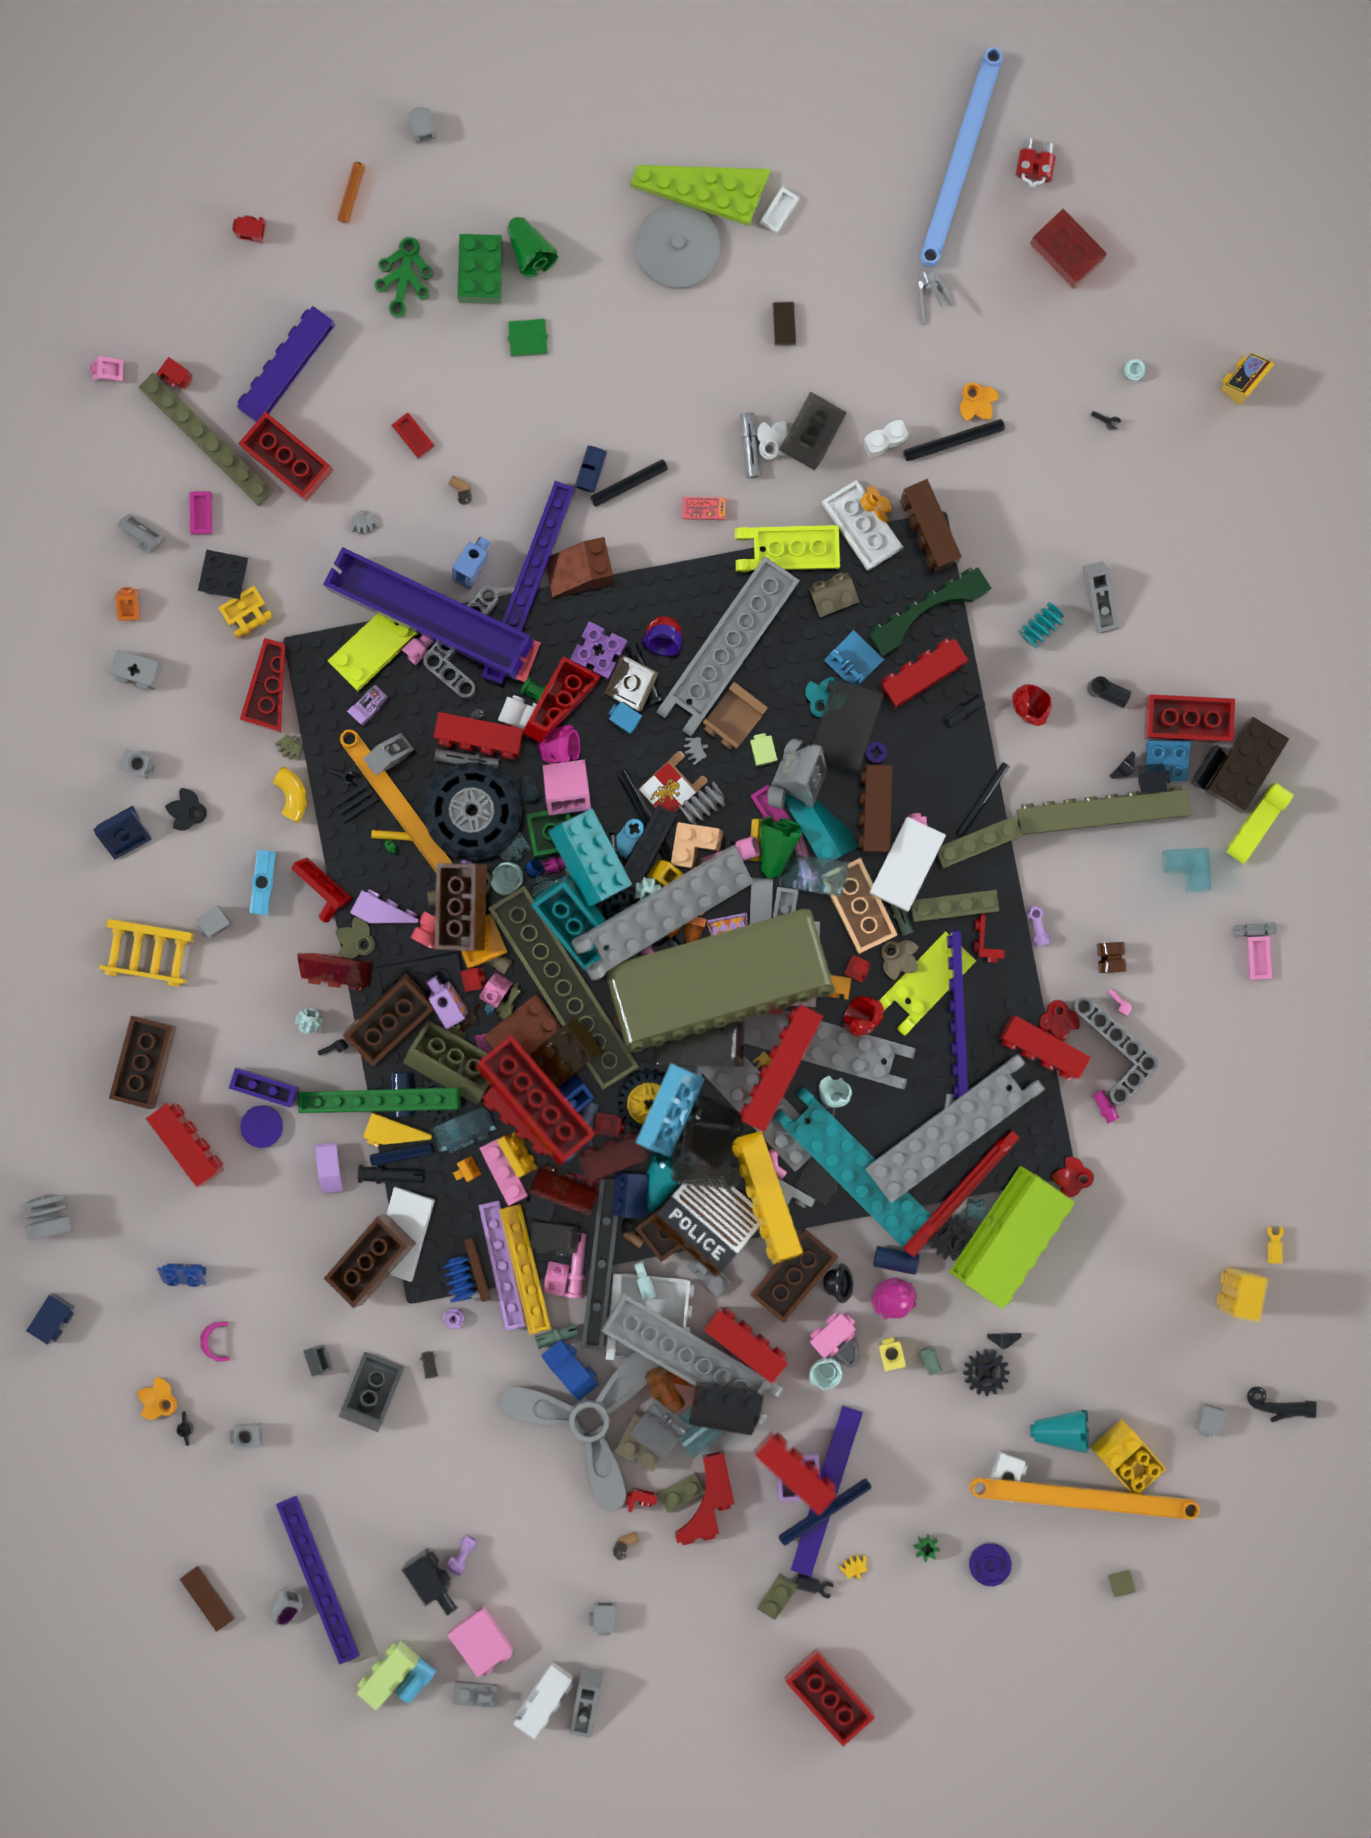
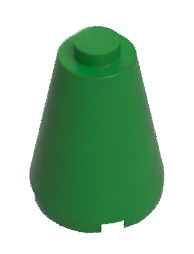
(530, 248)
(777, 844)

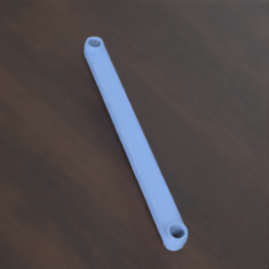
(961, 157)

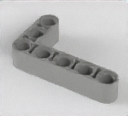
(444, 656)
(1120, 1045)

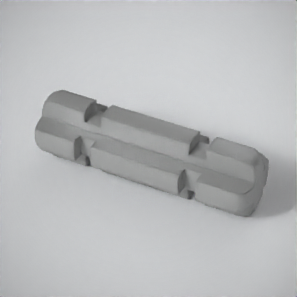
(1255, 929)

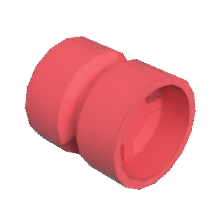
(426, 932)

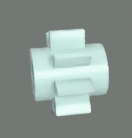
(646, 888)
(308, 1021)

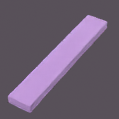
(502, 1266)

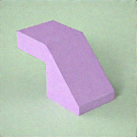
(329, 1167)

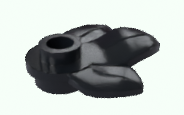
(184, 809)

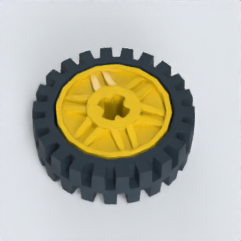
(633, 1096)

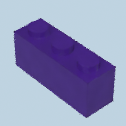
(264, 1087)

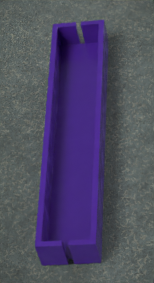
(429, 613)

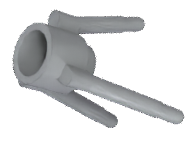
(931, 282)

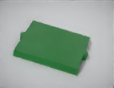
(527, 337)

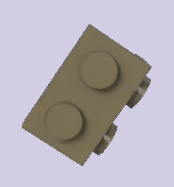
(833, 594)

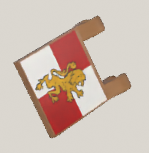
(669, 786)

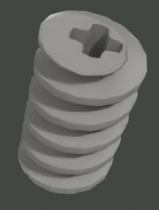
(703, 804)

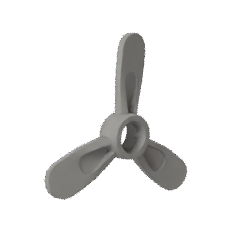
(544, 1409)

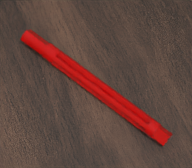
(961, 1193)

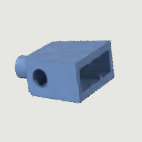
(470, 563)

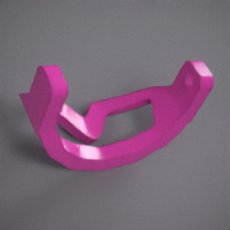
(204, 1339)

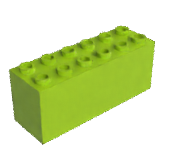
(1012, 1237)

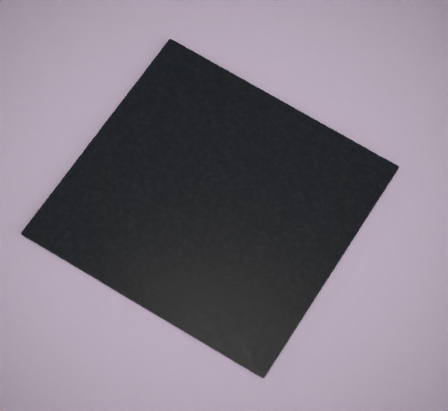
(933, 773)

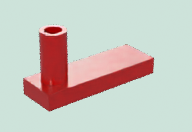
(324, 886)

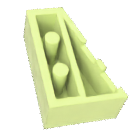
(387, 1674)

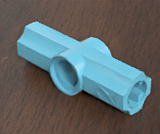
(263, 868)

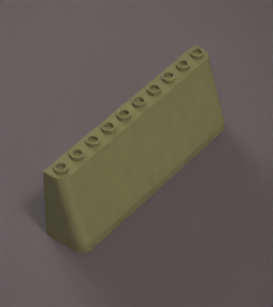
(719, 980)

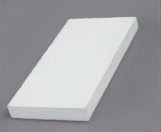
(864, 532)
(907, 864)
(412, 1214)

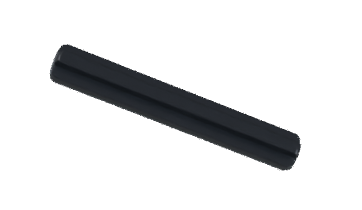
(629, 482)

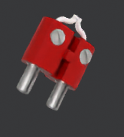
(1035, 164)

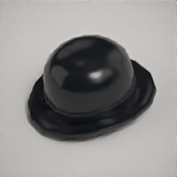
(839, 1283)

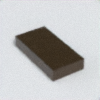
(784, 323)

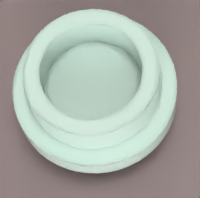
(1134, 369)

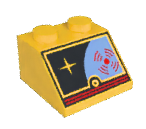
(1246, 377)

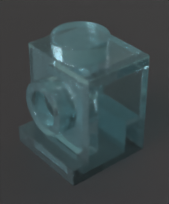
(515, 849)

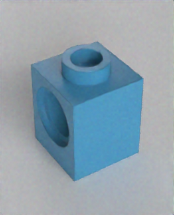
(624, 717)

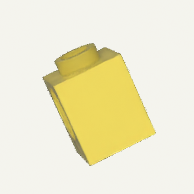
(894, 1363)

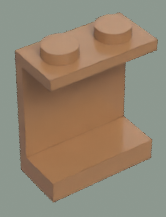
(734, 717)

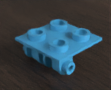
(854, 659)
(1172, 754)

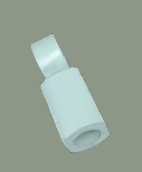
(644, 1282)

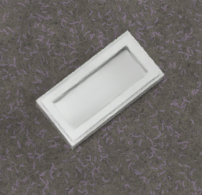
(779, 210)

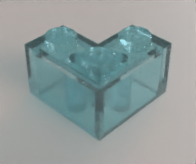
(1194, 863)
(463, 1130)

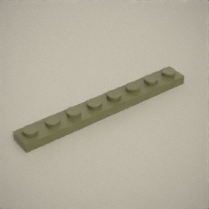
(205, 439)

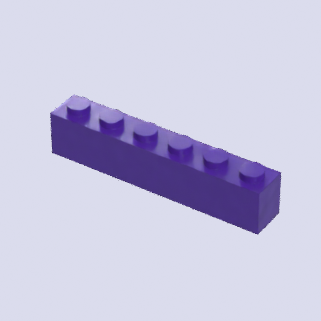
(286, 365)

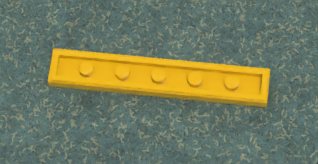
(524, 1269)

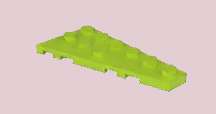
(716, 190)

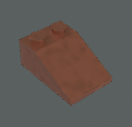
(580, 568)
(528, 1025)

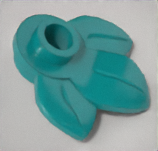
(817, 694)

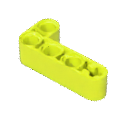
(1256, 825)

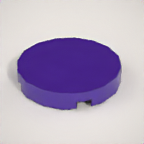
(261, 1126)
(990, 1564)

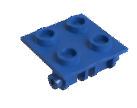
(174, 1274)

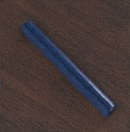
(814, 1519)

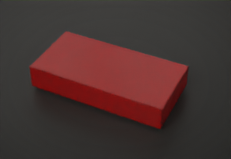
(413, 435)

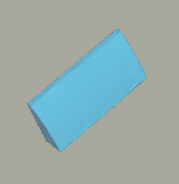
(670, 1110)

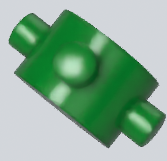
(390, 846)

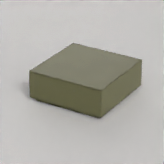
(1121, 1583)

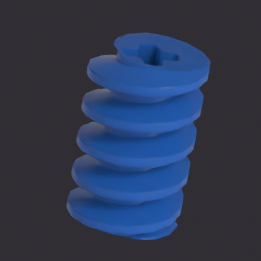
(459, 1278)

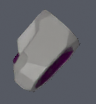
(286, 1607)

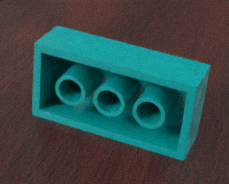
(590, 857)
(569, 917)

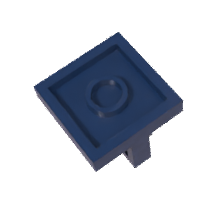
(122, 832)

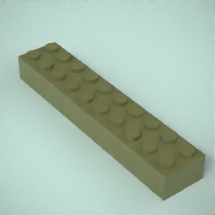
(562, 983)

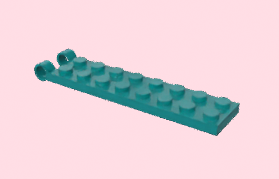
(846, 1162)

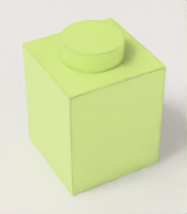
(763, 750)

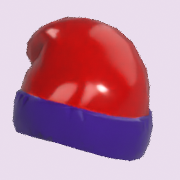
(663, 636)

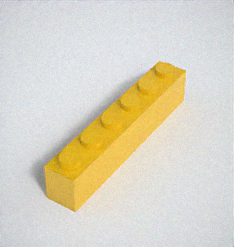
(766, 1197)

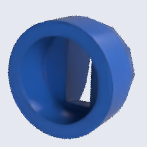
(533, 868)

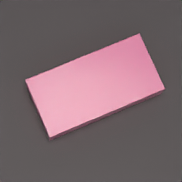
(1259, 958)

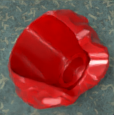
(1032, 704)
(863, 1016)

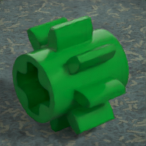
(922, 1543)

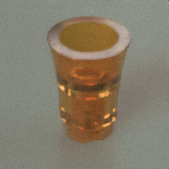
(664, 1389)

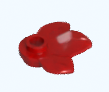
(1061, 1023)
(1070, 1177)

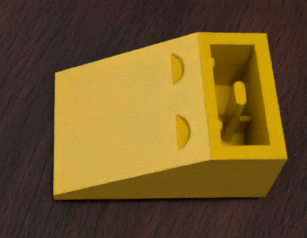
(1128, 1457)

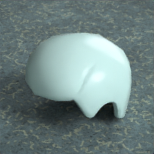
(507, 878)
(834, 1092)
(825, 1373)

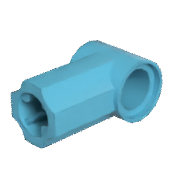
(416, 1679)

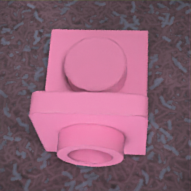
(107, 369)
(495, 989)
(556, 1279)

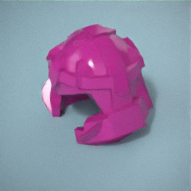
(560, 745)
(894, 1298)

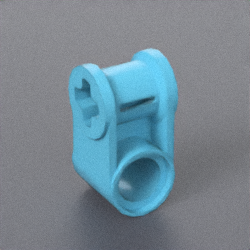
(626, 840)

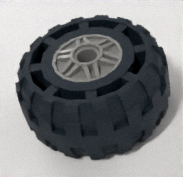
(477, 835)

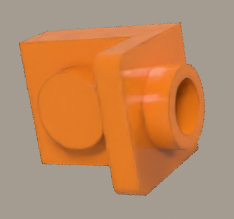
(127, 604)

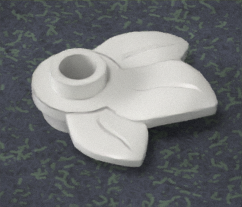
(771, 436)

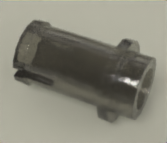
(429, 1364)

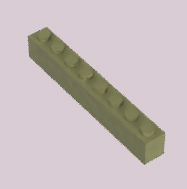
(1103, 812)

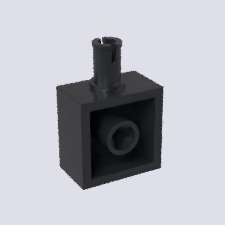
(429, 1580)

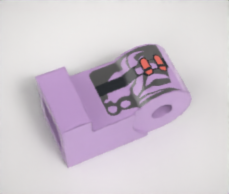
(368, 705)

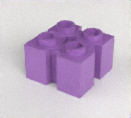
(611, 646)

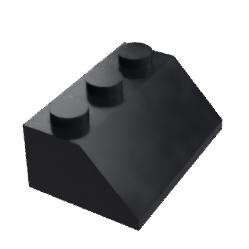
(725, 1408)

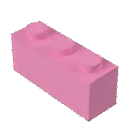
(507, 1180)

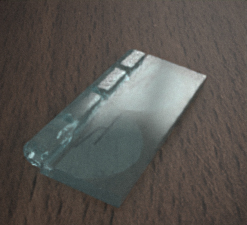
(814, 875)

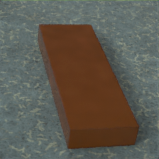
(477, 1269)
(207, 1598)

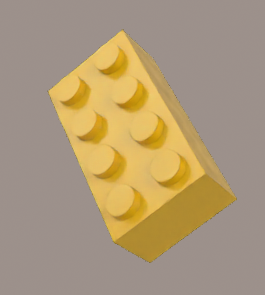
(1242, 1294)

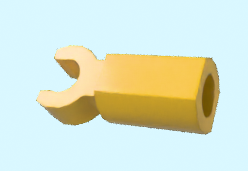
(1275, 1245)

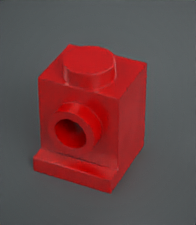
(249, 228)
(175, 374)
(857, 968)
(473, 979)

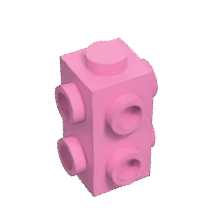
(838, 1329)

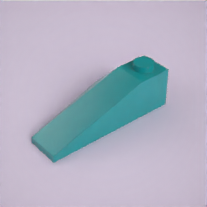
(821, 829)

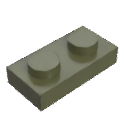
(681, 1492)
(777, 1596)

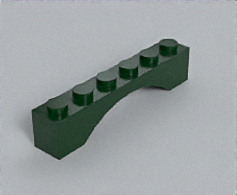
(966, 589)

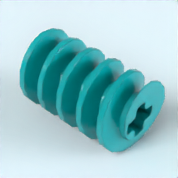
(1042, 625)

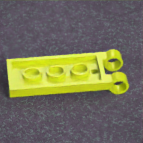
(792, 547)
(370, 650)
(926, 984)

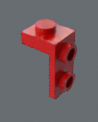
(991, 955)

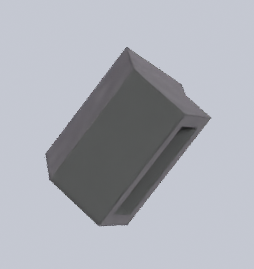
(317, 1360)

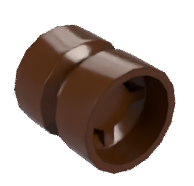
(1111, 957)

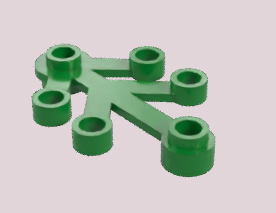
(404, 274)

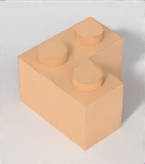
(690, 839)

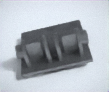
(659, 1429)

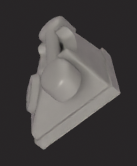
(798, 774)

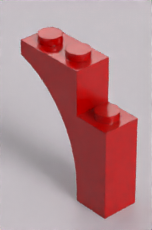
(717, 1495)

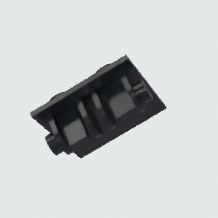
(222, 574)

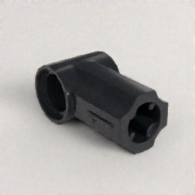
(1111, 692)

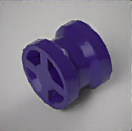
(872, 752)

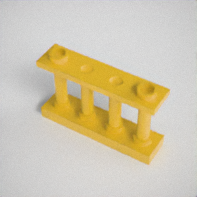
(160, 935)

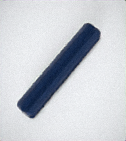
(401, 1154)

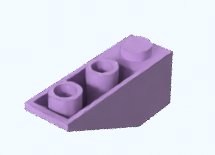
(379, 912)

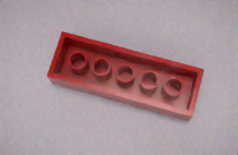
(781, 1068)
(535, 1100)

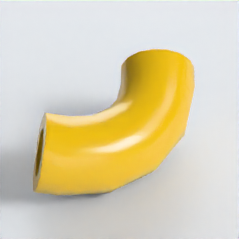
(294, 793)

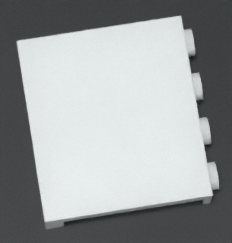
(670, 1302)

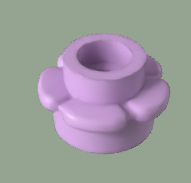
(447, 1317)

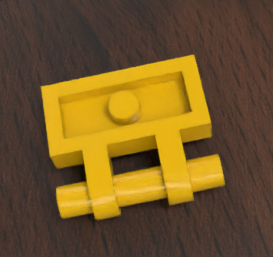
(237, 609)
(517, 1154)

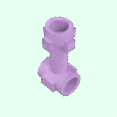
(1035, 914)
(456, 1564)

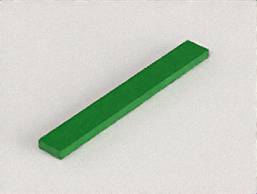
(379, 1100)

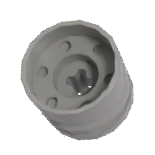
(45, 1217)

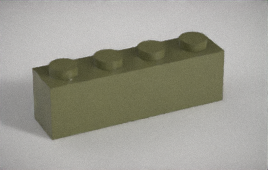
(978, 842)
(954, 906)

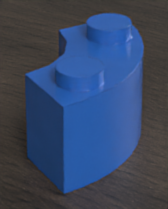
(570, 1370)

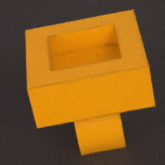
(467, 1169)

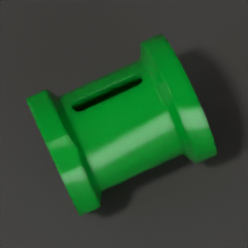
(532, 689)

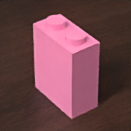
(566, 787)
(481, 1642)

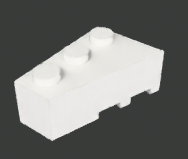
(543, 1700)

